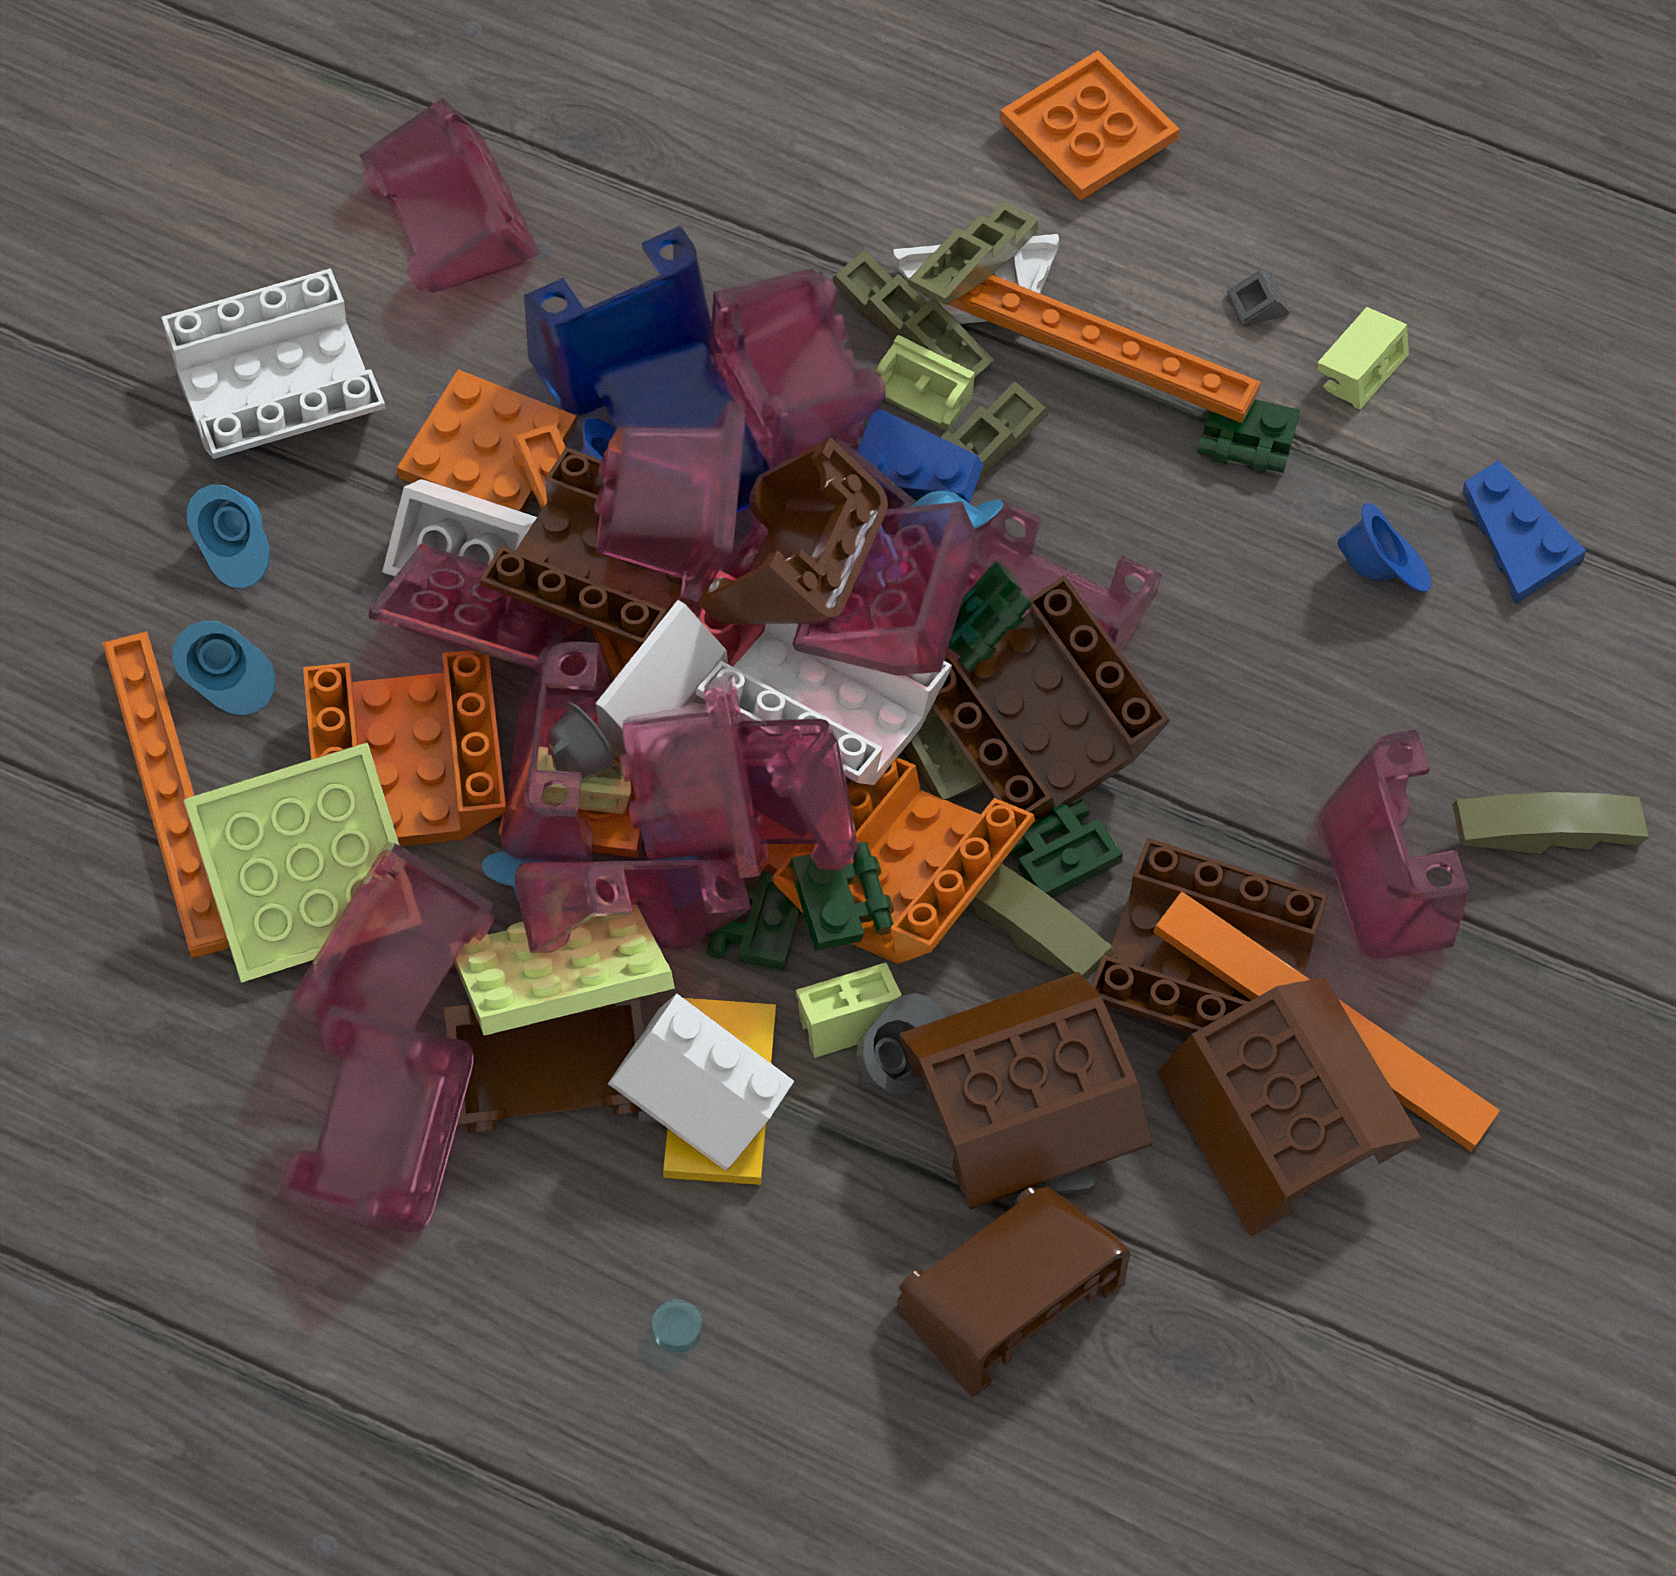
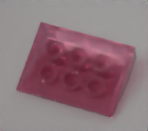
(904, 594)
(443, 600)

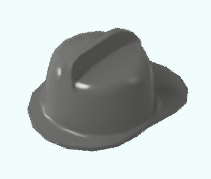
(580, 744)
(880, 1050)

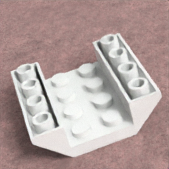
(270, 364)
(866, 708)

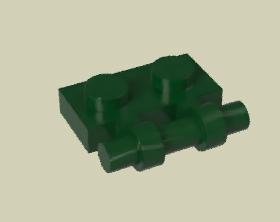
(1265, 426)
(987, 615)
(1069, 859)
(828, 902)
(768, 931)

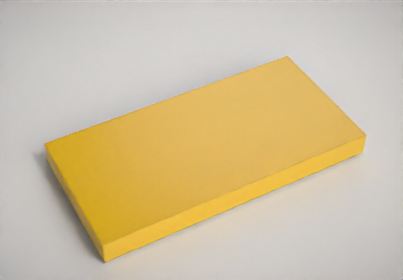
(755, 1028)

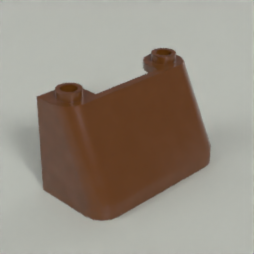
(820, 529)
(546, 1063)
(1010, 1283)

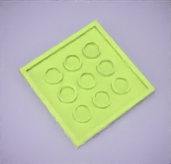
(290, 854)
(599, 966)

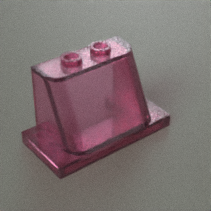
(673, 497)
(694, 781)

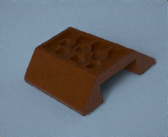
(565, 575)
(1049, 706)
(1165, 984)
(1029, 1088)
(1284, 1099)

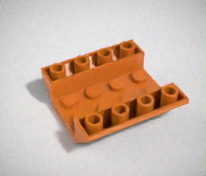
(427, 739)
(928, 854)

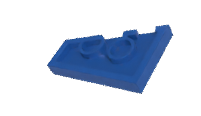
(918, 458)
(1523, 534)

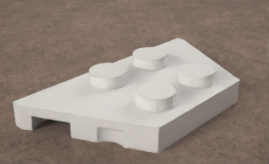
(1026, 268)

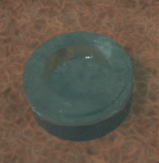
(677, 1326)

